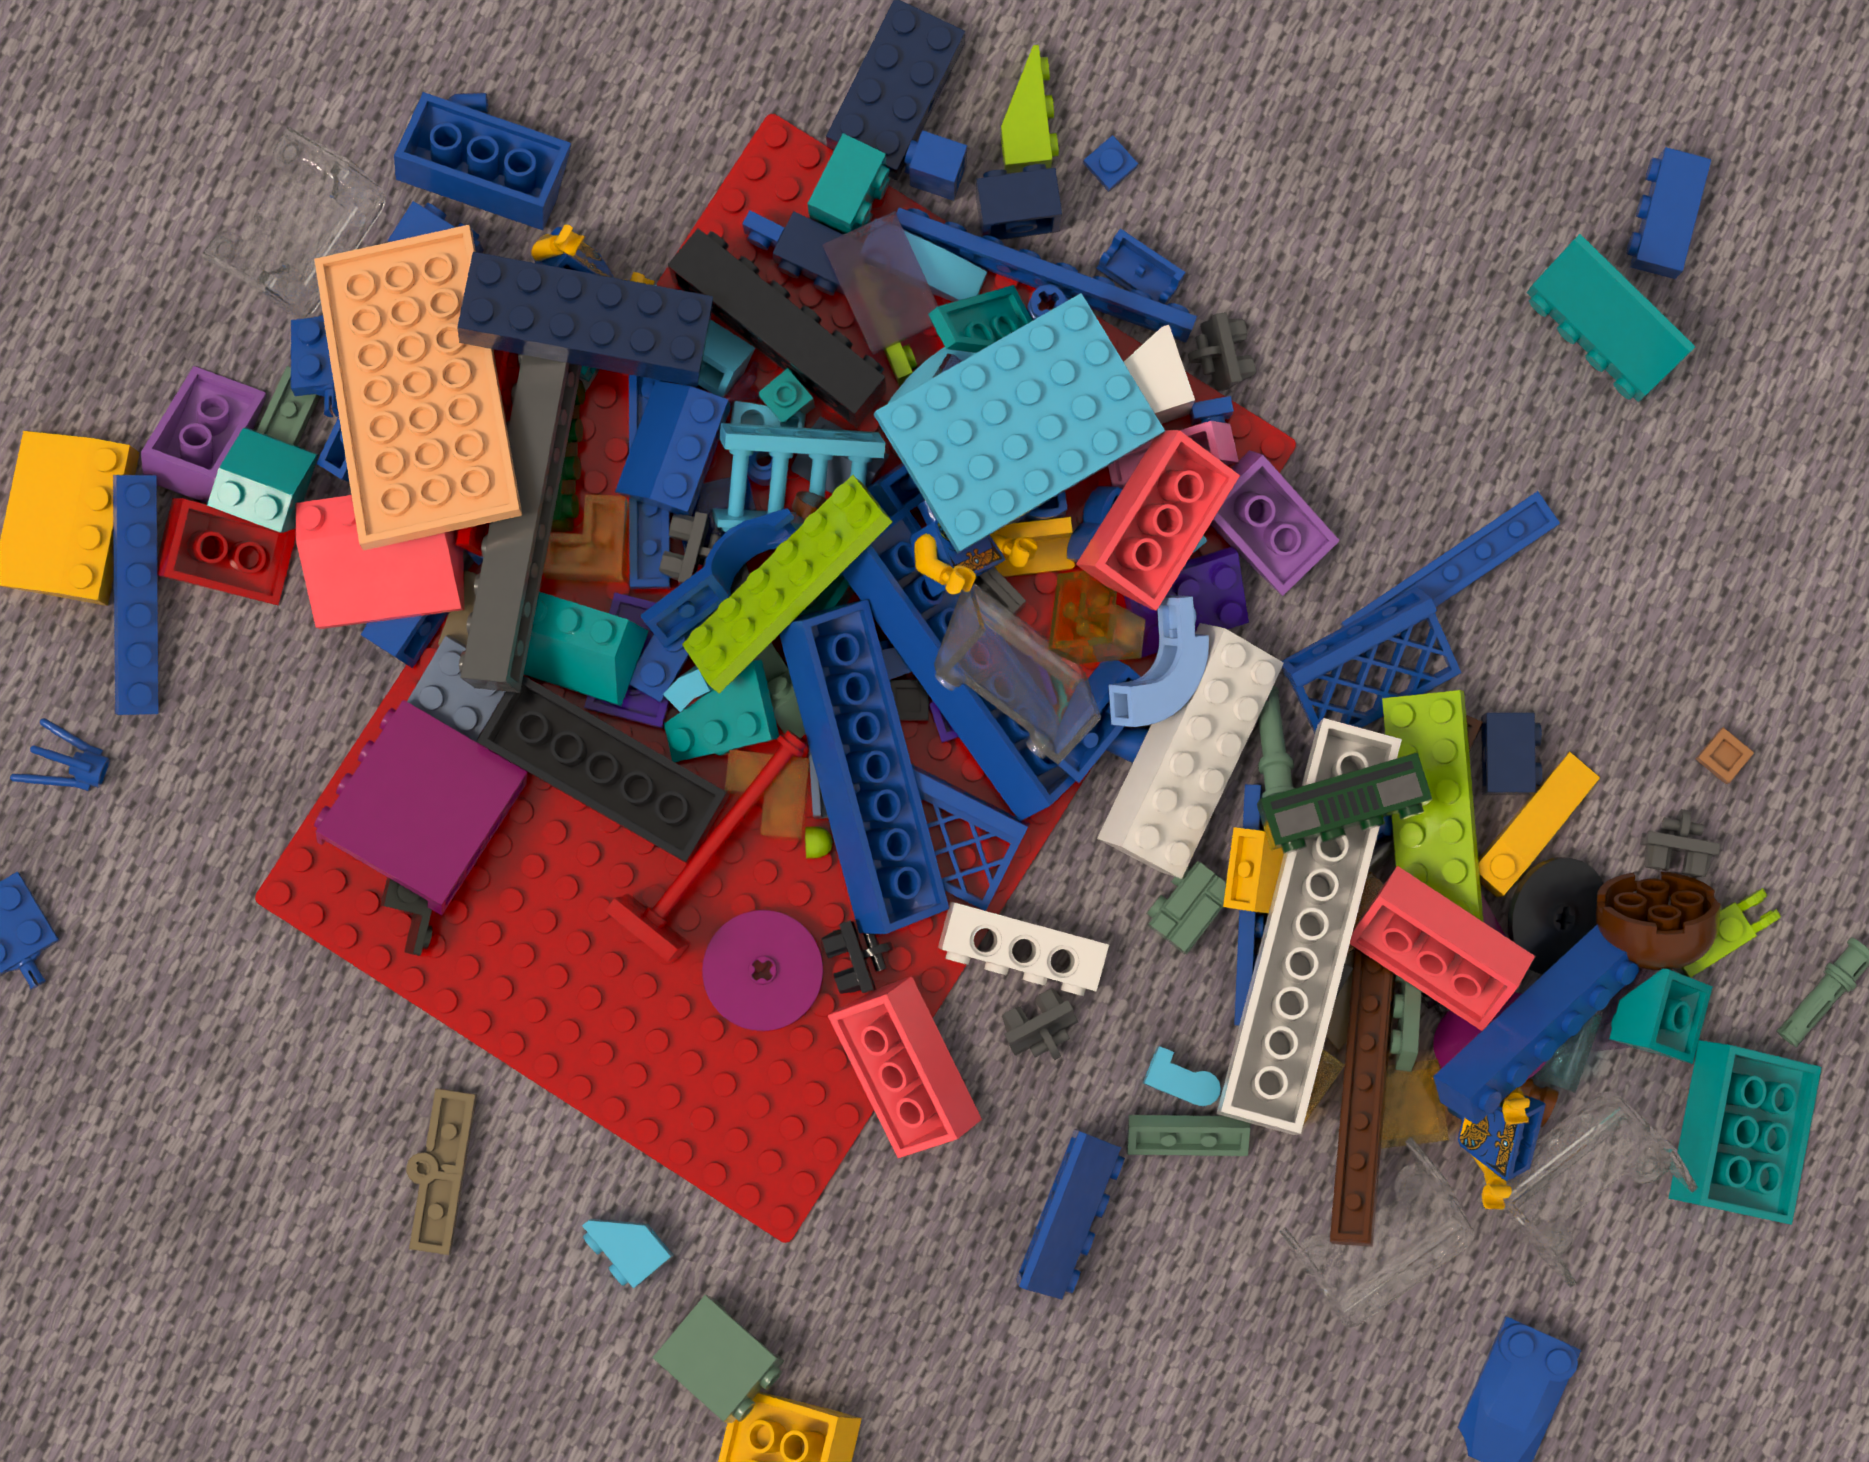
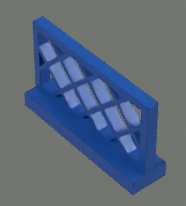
(1362, 636)
(979, 814)

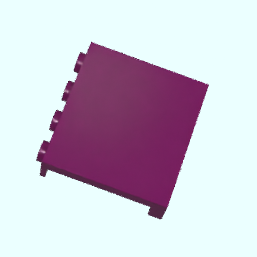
(421, 804)

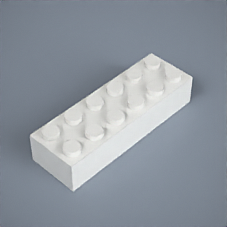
(1191, 757)

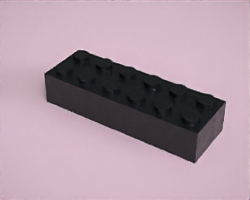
(778, 327)
(604, 769)

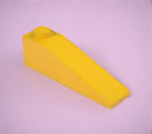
(1535, 825)

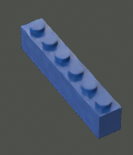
(1534, 1027)

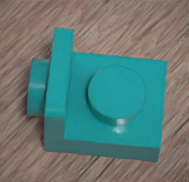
(786, 397)

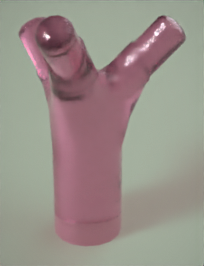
(741, 389)

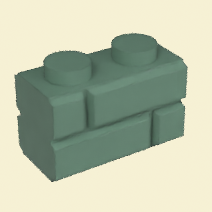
(1189, 907)

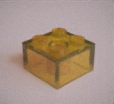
(1413, 1106)

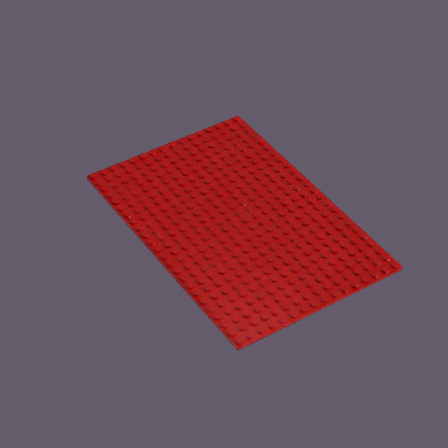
(526, 942)

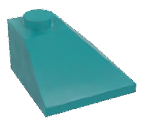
(1663, 1016)

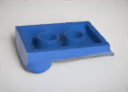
(1516, 1394)

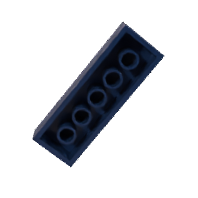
(584, 319)

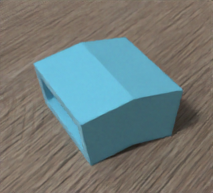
(687, 689)

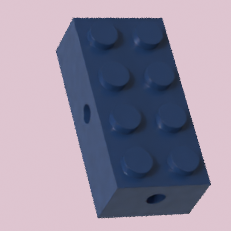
(898, 83)

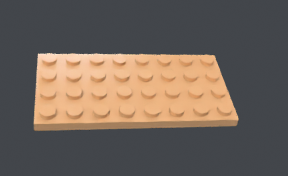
(411, 400)

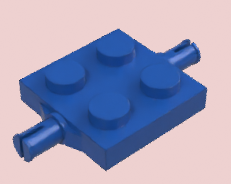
(311, 362)
(22, 930)

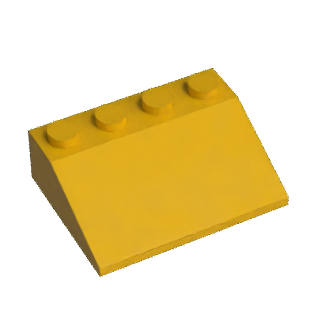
(62, 516)
(790, 1432)

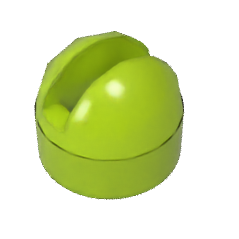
(817, 842)

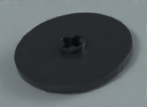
(1551, 889)

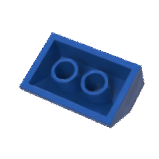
(673, 447)

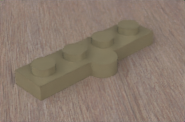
(441, 1171)

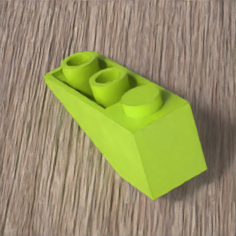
(1025, 125)

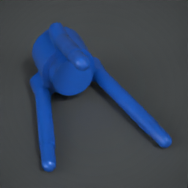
(87, 767)

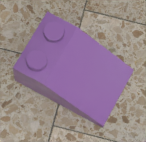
(199, 432)
(1271, 524)

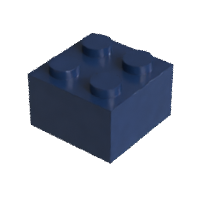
(1019, 202)

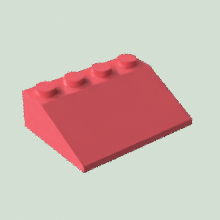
(375, 583)

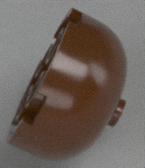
(1651, 929)

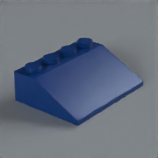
(1068, 1215)

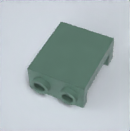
(719, 1361)

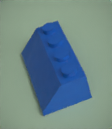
(482, 161)

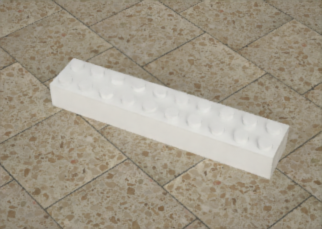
(1303, 951)

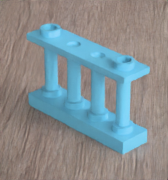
(781, 444)

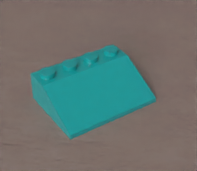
(1608, 319)
(1746, 1131)

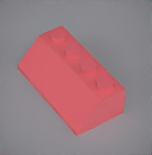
(1158, 519)
(1441, 949)
(905, 1068)

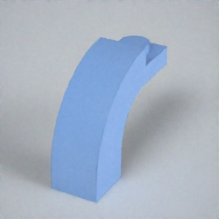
(1173, 674)

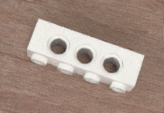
(1085, 955)

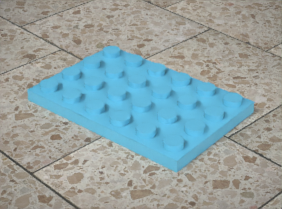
(1019, 422)

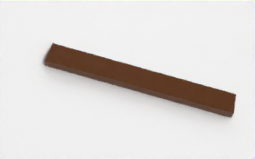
(1362, 1103)

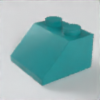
(263, 480)

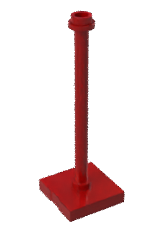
(651, 923)

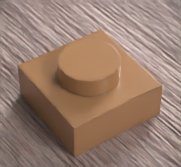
(1724, 755)

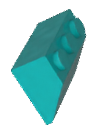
(583, 649)

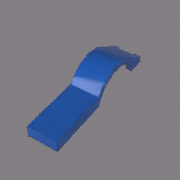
(712, 584)

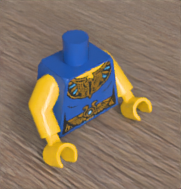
(569, 251)
(955, 572)
(1503, 1143)

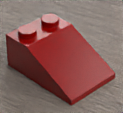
(224, 552)

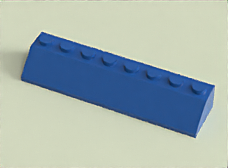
(916, 629)
(863, 767)

